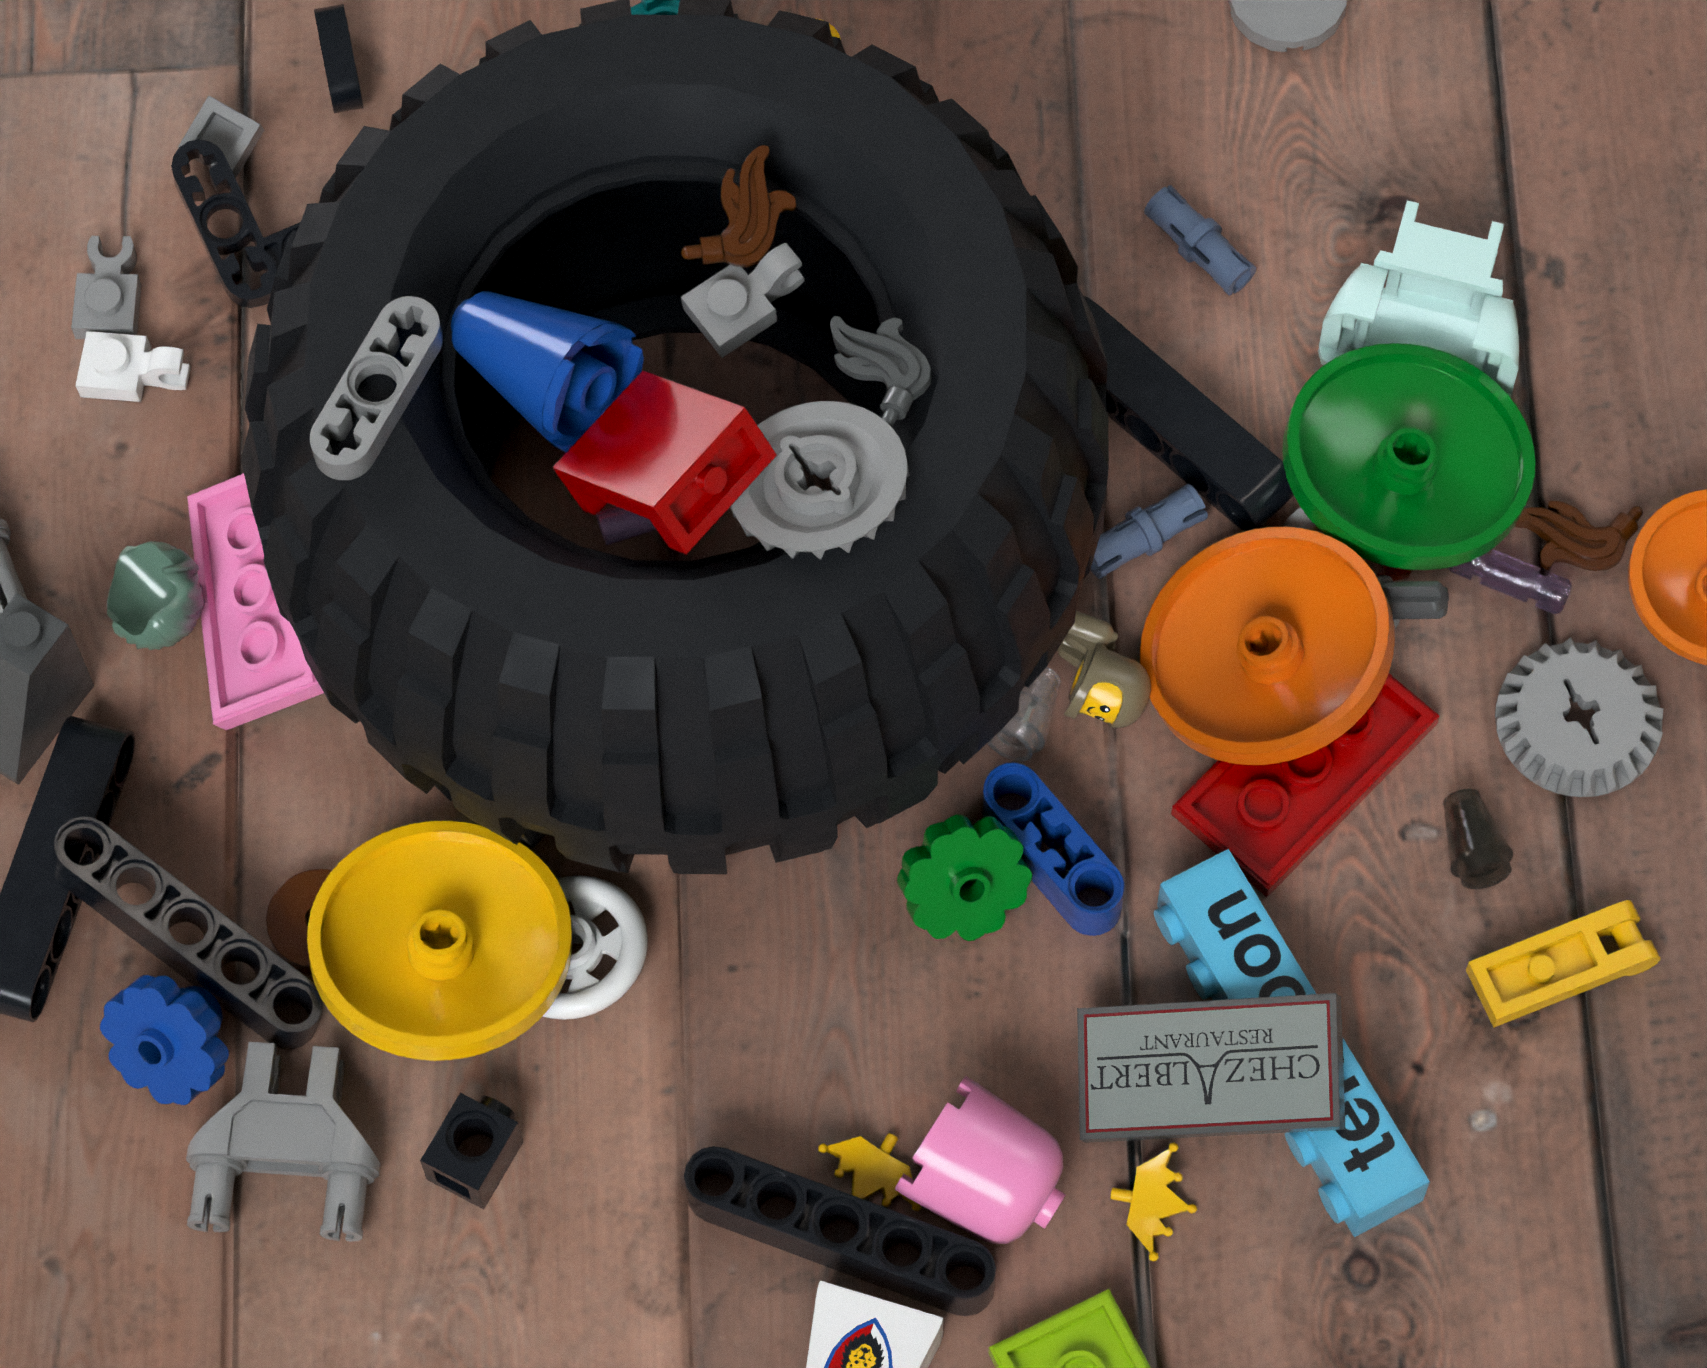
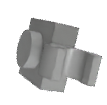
(738, 305)

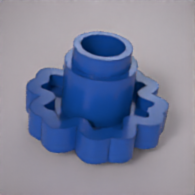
(165, 1038)

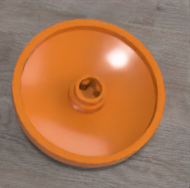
(1267, 645)

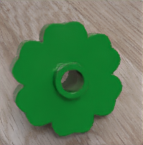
(964, 877)

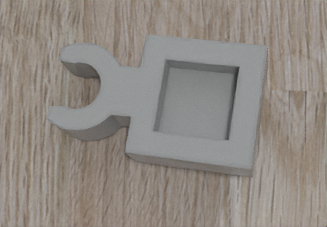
(110, 296)

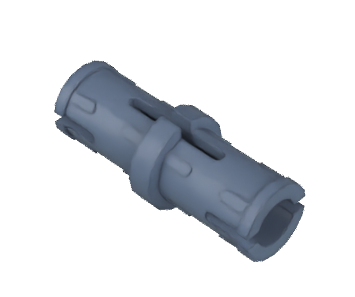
(1200, 240)
(1147, 529)

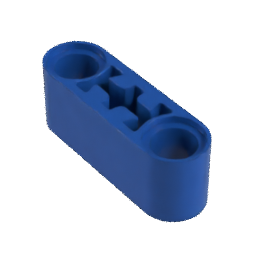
(1082, 856)

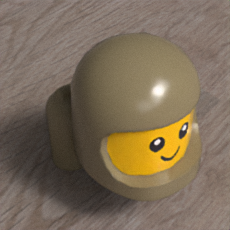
(1105, 682)

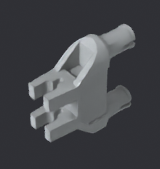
(284, 1137)

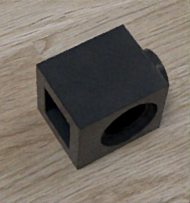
(477, 1176)

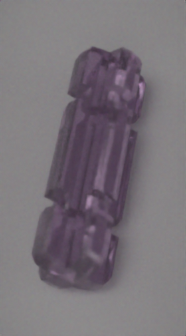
(1518, 580)

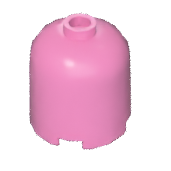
(987, 1168)

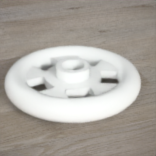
(625, 944)

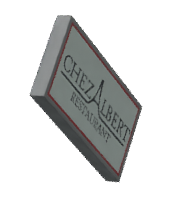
(1211, 1068)

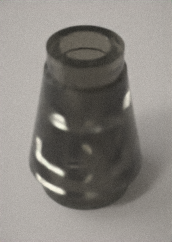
(1475, 842)

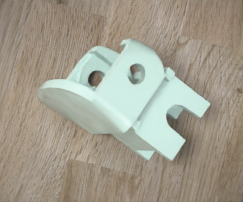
(1433, 297)

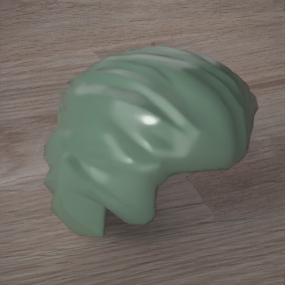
(154, 595)

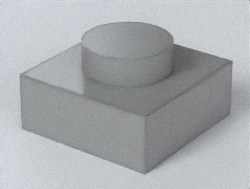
(227, 129)

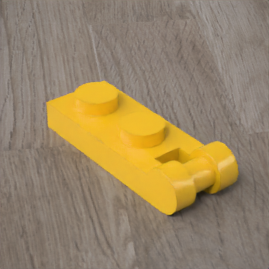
(1560, 963)

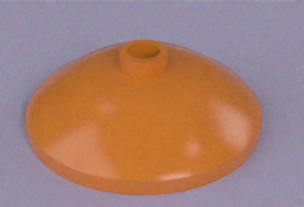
(1671, 575)

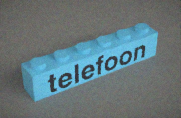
(1241, 955)

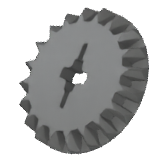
(835, 442)
(1562, 753)

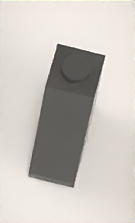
(39, 683)

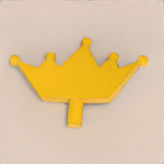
(870, 1167)
(1153, 1200)

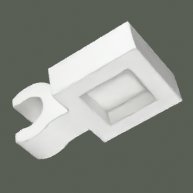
(122, 364)

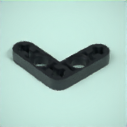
(267, 250)

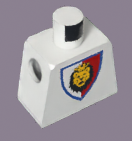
(869, 1332)

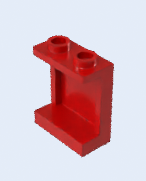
(667, 458)

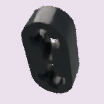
(338, 58)

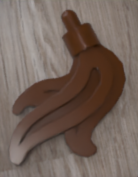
(750, 214)
(1575, 540)

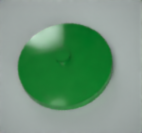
(1408, 456)

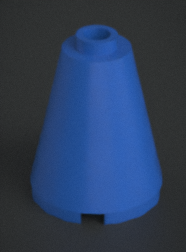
(547, 361)

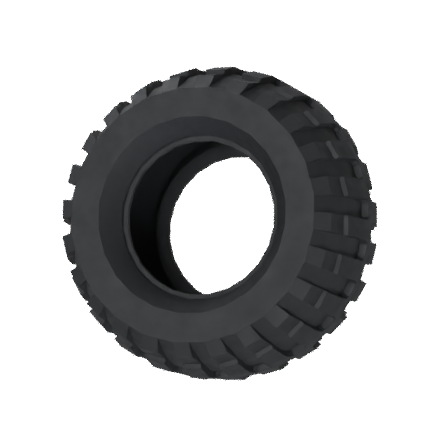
(728, 688)

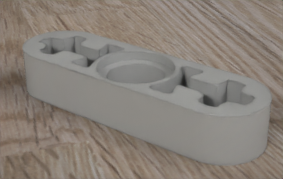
(376, 418)

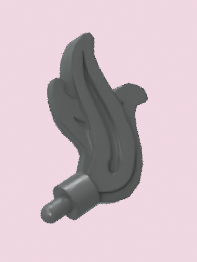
(884, 359)

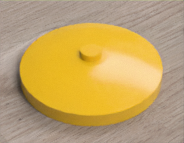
(439, 940)

